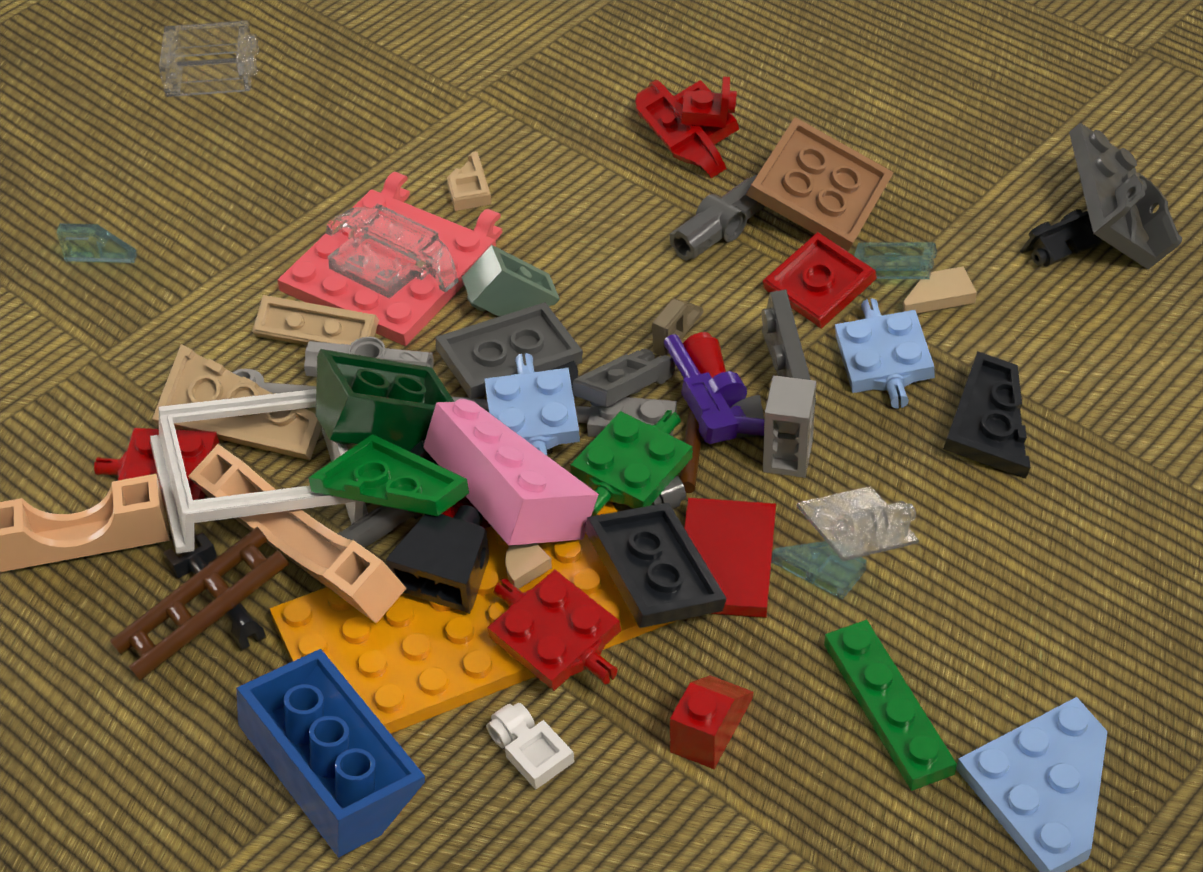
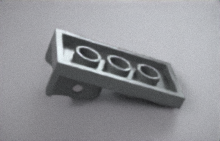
(1122, 199)

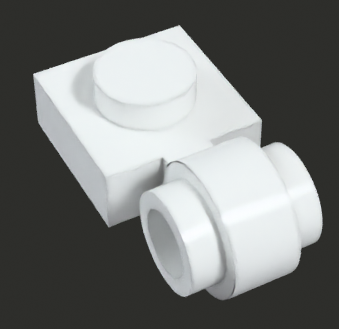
(530, 747)

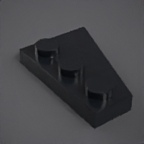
(989, 417)

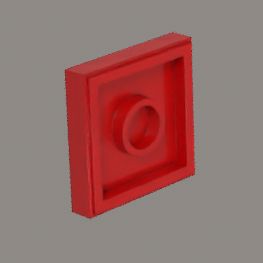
(820, 279)

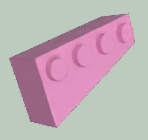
(508, 478)

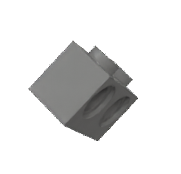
(789, 426)

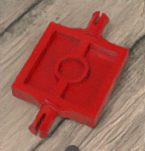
(140, 461)
(555, 630)

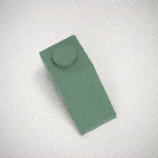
(507, 284)

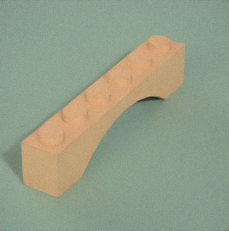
(325, 555)

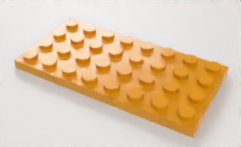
(434, 656)

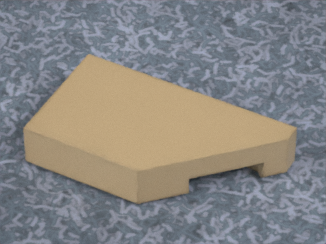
(468, 185)
(943, 290)

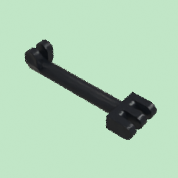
(242, 622)

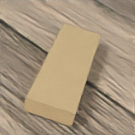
(305, 322)

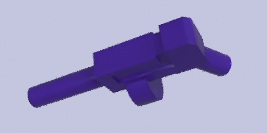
(712, 398)

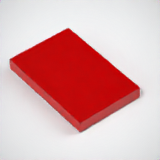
(737, 549)

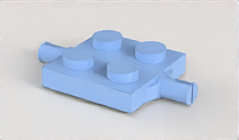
(884, 352)
(535, 404)

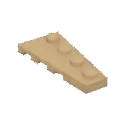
(203, 380)

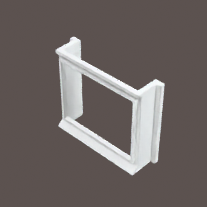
(185, 511)

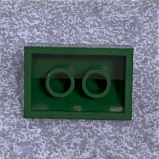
(375, 397)

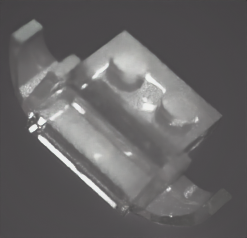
(389, 250)

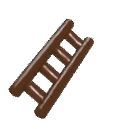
(191, 626)

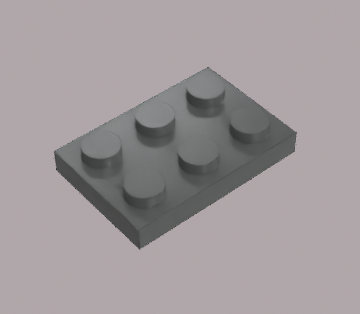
(492, 346)

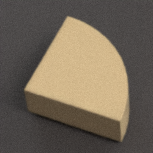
(526, 563)

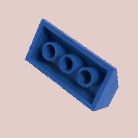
(328, 750)

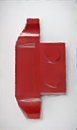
(686, 142)

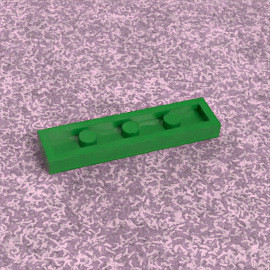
(890, 705)

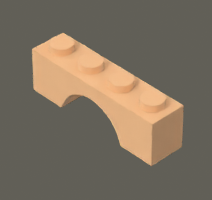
(126, 518)

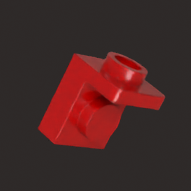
(709, 108)

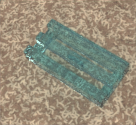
(898, 259)

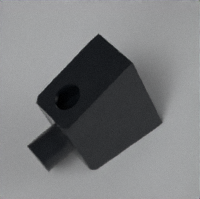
(443, 558)

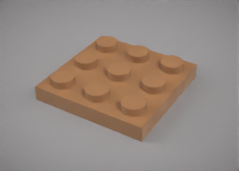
(820, 183)

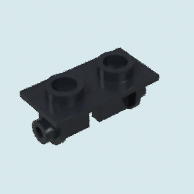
(1050, 241)

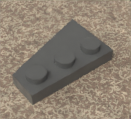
(783, 338)

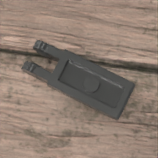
(623, 377)

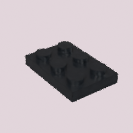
(654, 565)

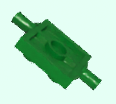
(632, 460)

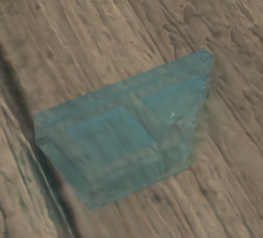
(93, 244)
(821, 566)

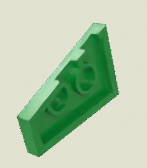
(391, 478)

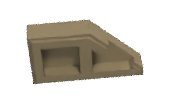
(674, 319)

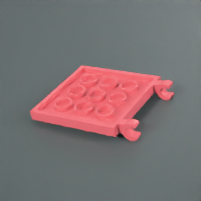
(417, 301)

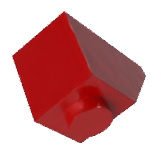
(707, 719)

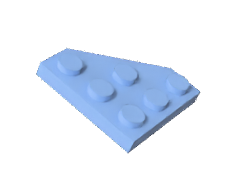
(1044, 784)

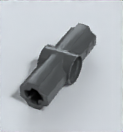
(715, 220)

